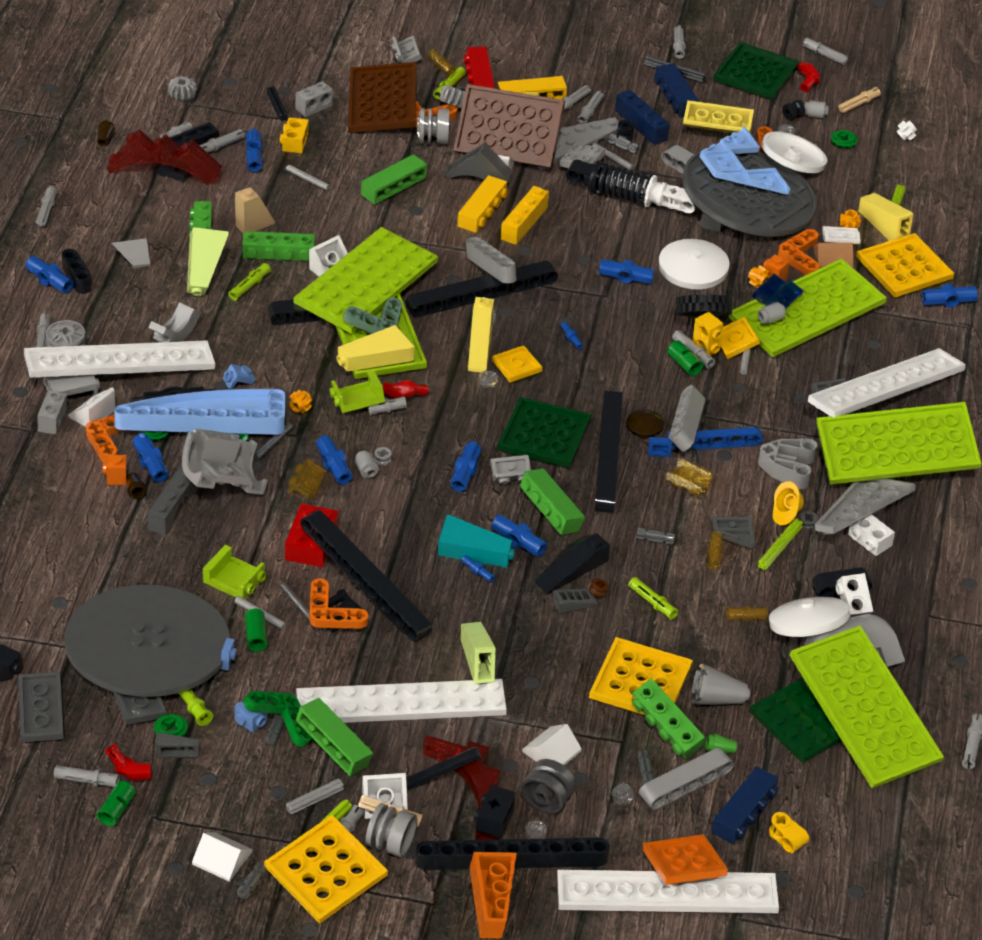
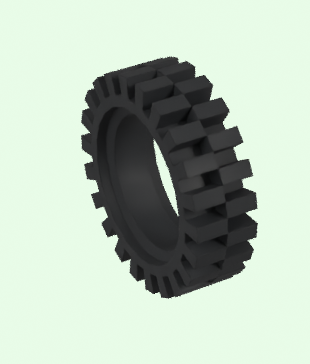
(700, 304)

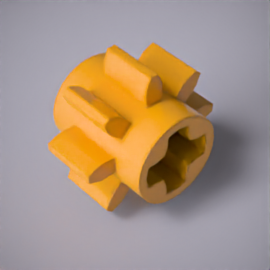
(850, 219)
(758, 276)
(300, 401)

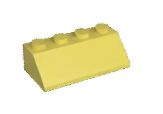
(717, 117)

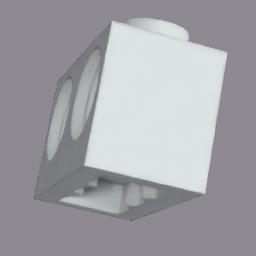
(872, 534)
(859, 596)

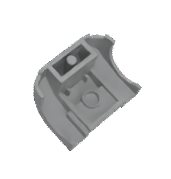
(220, 459)
(879, 633)

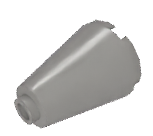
(717, 688)

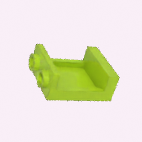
(358, 395)
(232, 574)

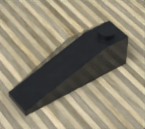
(574, 561)

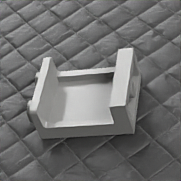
(72, 384)

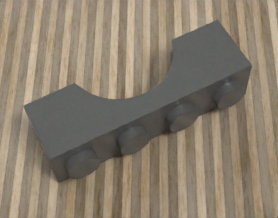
(164, 510)

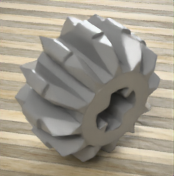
(182, 88)
(452, 96)

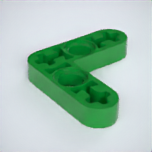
(286, 705)

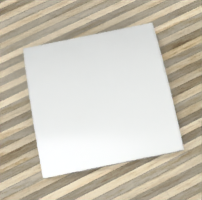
(841, 235)

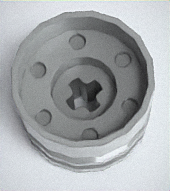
(433, 126)
(65, 334)
(391, 830)

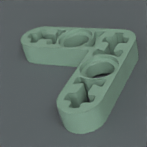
(378, 322)

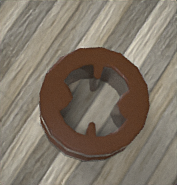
(598, 587)

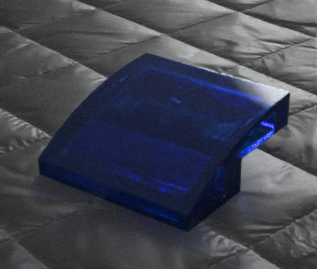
(777, 291)

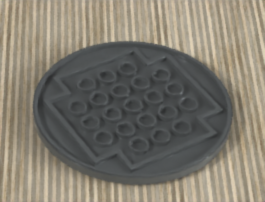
(749, 207)
(146, 640)

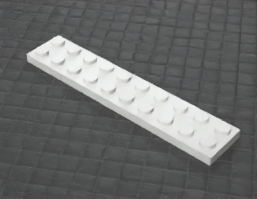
(118, 358)
(886, 383)
(410, 700)
(647, 892)

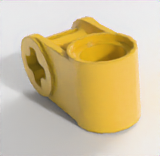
(788, 833)

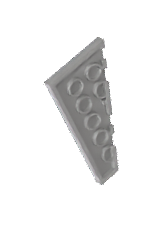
(583, 133)
(860, 501)

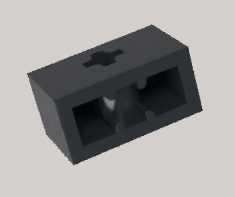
(495, 811)

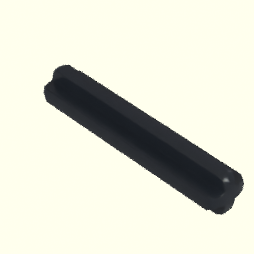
(277, 103)

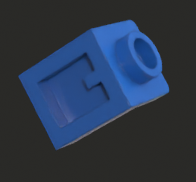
(660, 446)

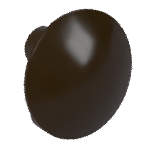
(645, 423)

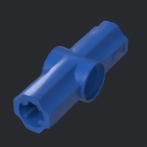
(254, 150)
(626, 271)
(49, 274)
(949, 295)
(150, 458)
(334, 460)
(466, 466)
(520, 535)

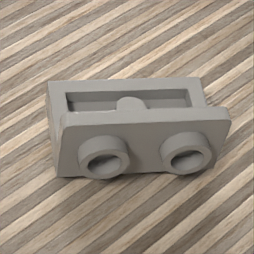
(406, 50)
(509, 468)

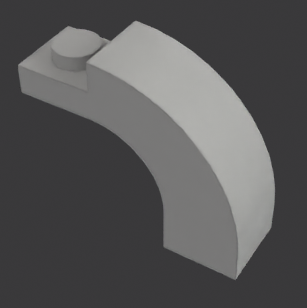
(178, 326)

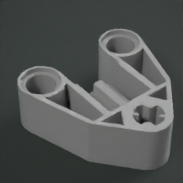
(782, 457)

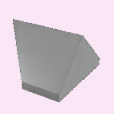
(134, 251)

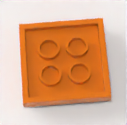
(684, 859)

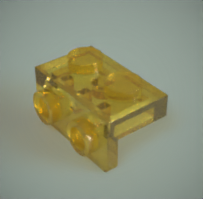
(690, 477)
(307, 478)

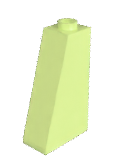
(204, 254)
(478, 652)

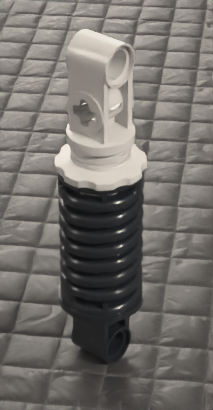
(629, 185)

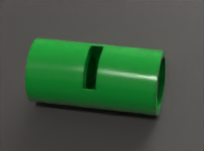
(685, 358)
(256, 630)
(116, 803)

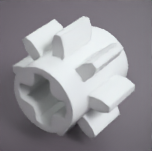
(907, 130)

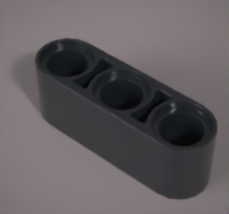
(76, 271)
(288, 312)
(826, 582)

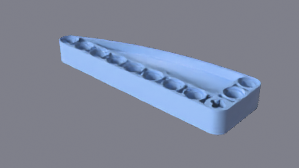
(217, 410)

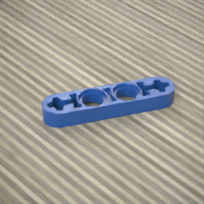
(752, 435)

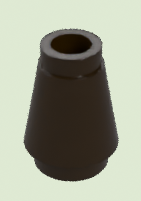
(105, 131)
(135, 486)

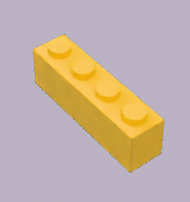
(547, 87)
(482, 204)
(524, 215)

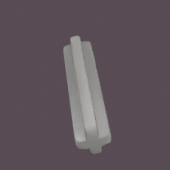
(314, 796)

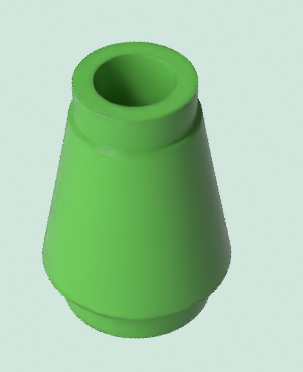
(717, 741)

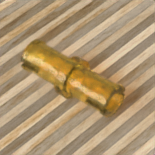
(441, 62)
(714, 550)
(746, 613)

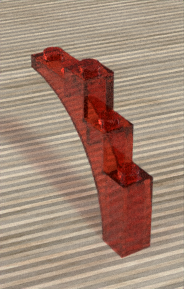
(164, 150)
(475, 774)

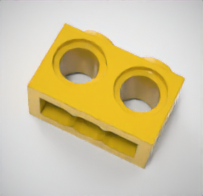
(294, 135)
(708, 333)

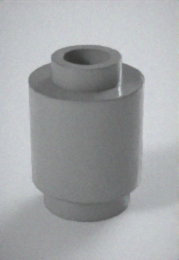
(816, 109)
(771, 313)
(366, 464)

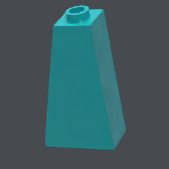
(482, 546)

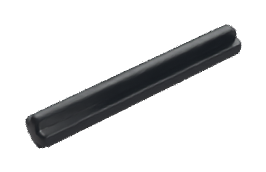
(686, 72)
(442, 767)

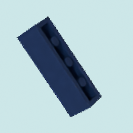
(674, 87)
(645, 119)
(745, 805)

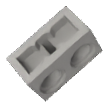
(314, 99)
(52, 412)

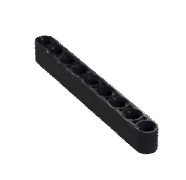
(487, 286)
(608, 451)
(366, 575)
(530, 852)

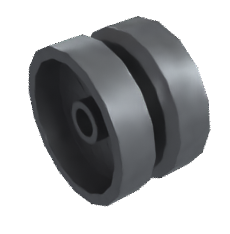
(548, 786)

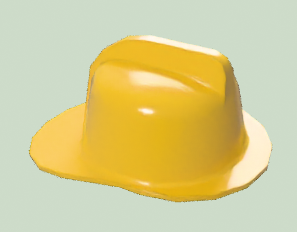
(787, 503)

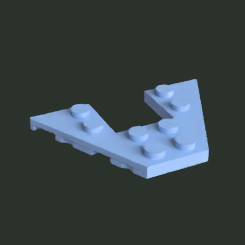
(725, 165)

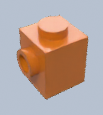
(778, 266)
(116, 469)

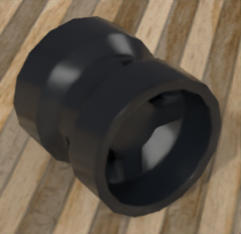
(792, 110)
(625, 129)

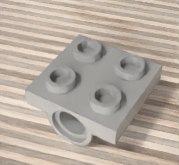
(582, 152)

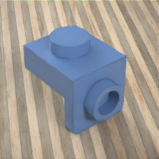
(236, 374)
(228, 653)
(249, 719)

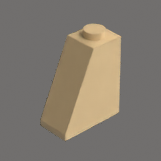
(250, 211)

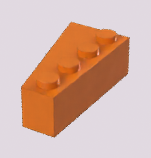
(491, 886)

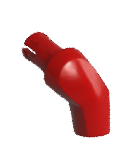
(811, 74)
(404, 388)
(128, 767)

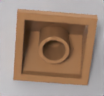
(830, 252)

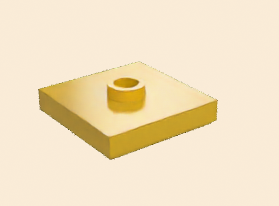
(738, 338)
(517, 363)

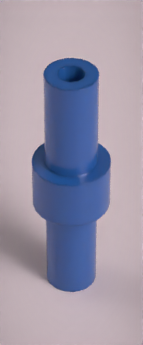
(571, 335)
(477, 568)

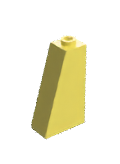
(886, 216)
(481, 334)
(376, 350)

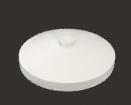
(794, 152)
(693, 264)
(809, 616)

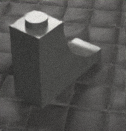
(479, 163)

